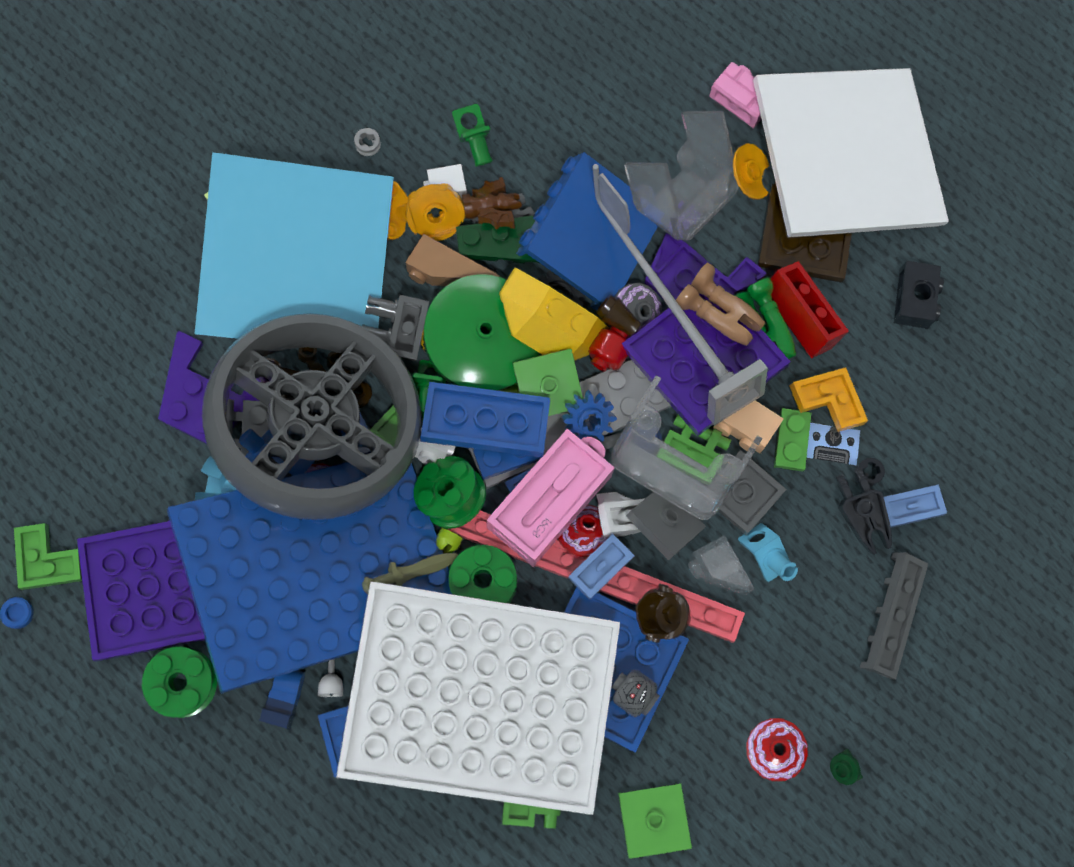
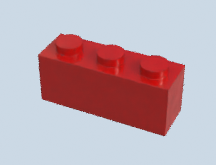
(806, 310)

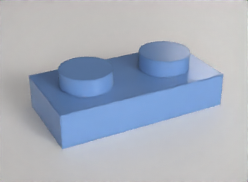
(915, 506)
(600, 567)

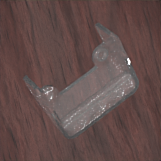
(700, 188)
(671, 472)

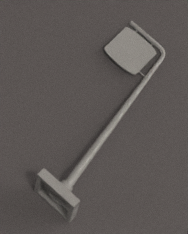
(734, 390)

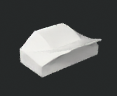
(613, 511)

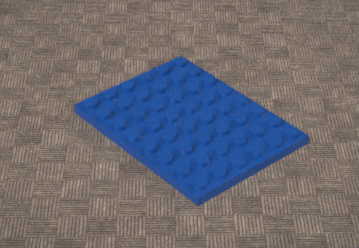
(289, 588)

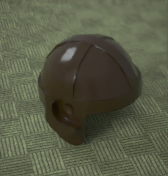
(662, 614)

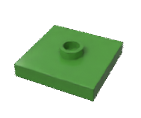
(551, 377)
(654, 821)

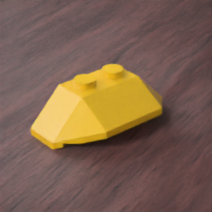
(546, 317)

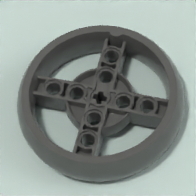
(360, 352)

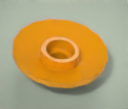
(748, 170)

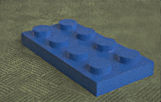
(485, 419)

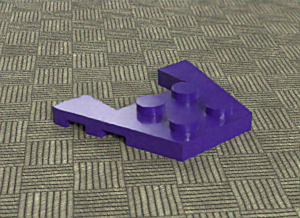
(679, 264)
(185, 390)

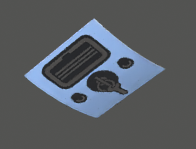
(833, 446)

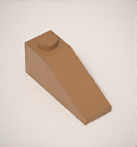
(439, 264)

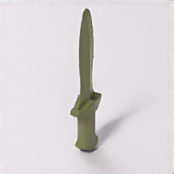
(400, 575)

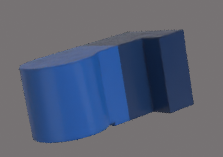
(283, 699)

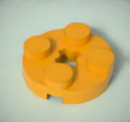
(435, 196)

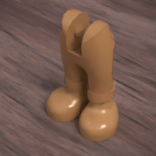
(732, 305)

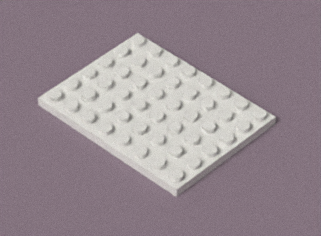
(479, 699)

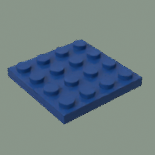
(632, 652)

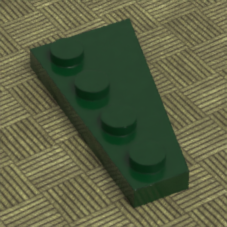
(492, 244)

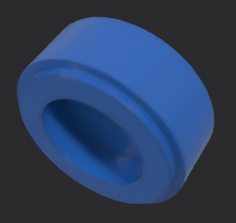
(16, 613)

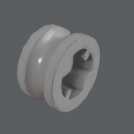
(364, 149)

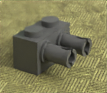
(408, 323)

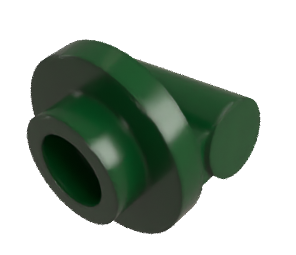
(845, 768)

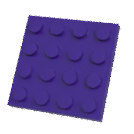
(668, 352)
(136, 592)

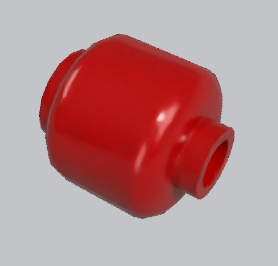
(608, 350)

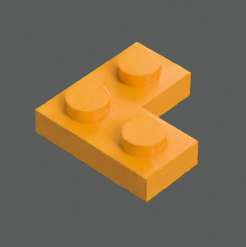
(834, 391)

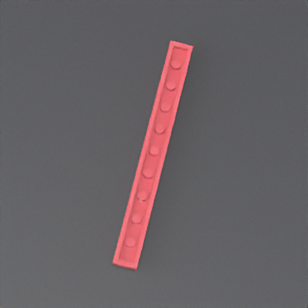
(625, 585)

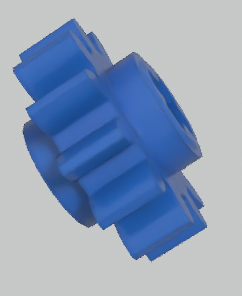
(580, 412)

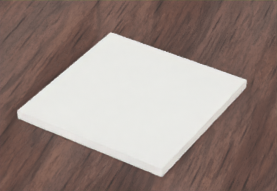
(849, 151)

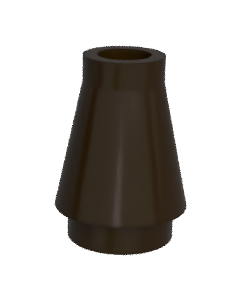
(616, 314)

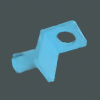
(769, 554)

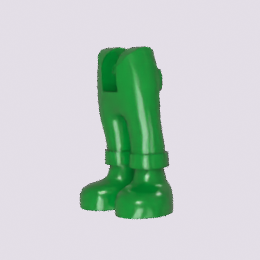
(778, 330)

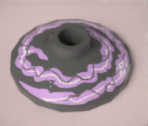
(638, 296)

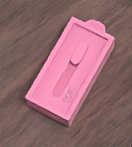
(551, 496)

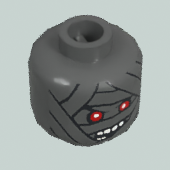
(635, 693)

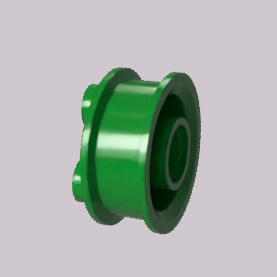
(449, 492)
(483, 560)
(160, 676)

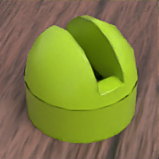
(448, 540)

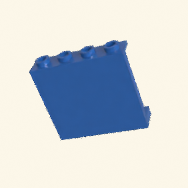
(577, 238)

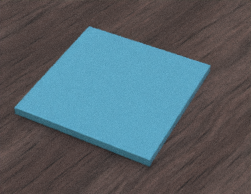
(290, 244)

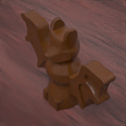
(492, 204)

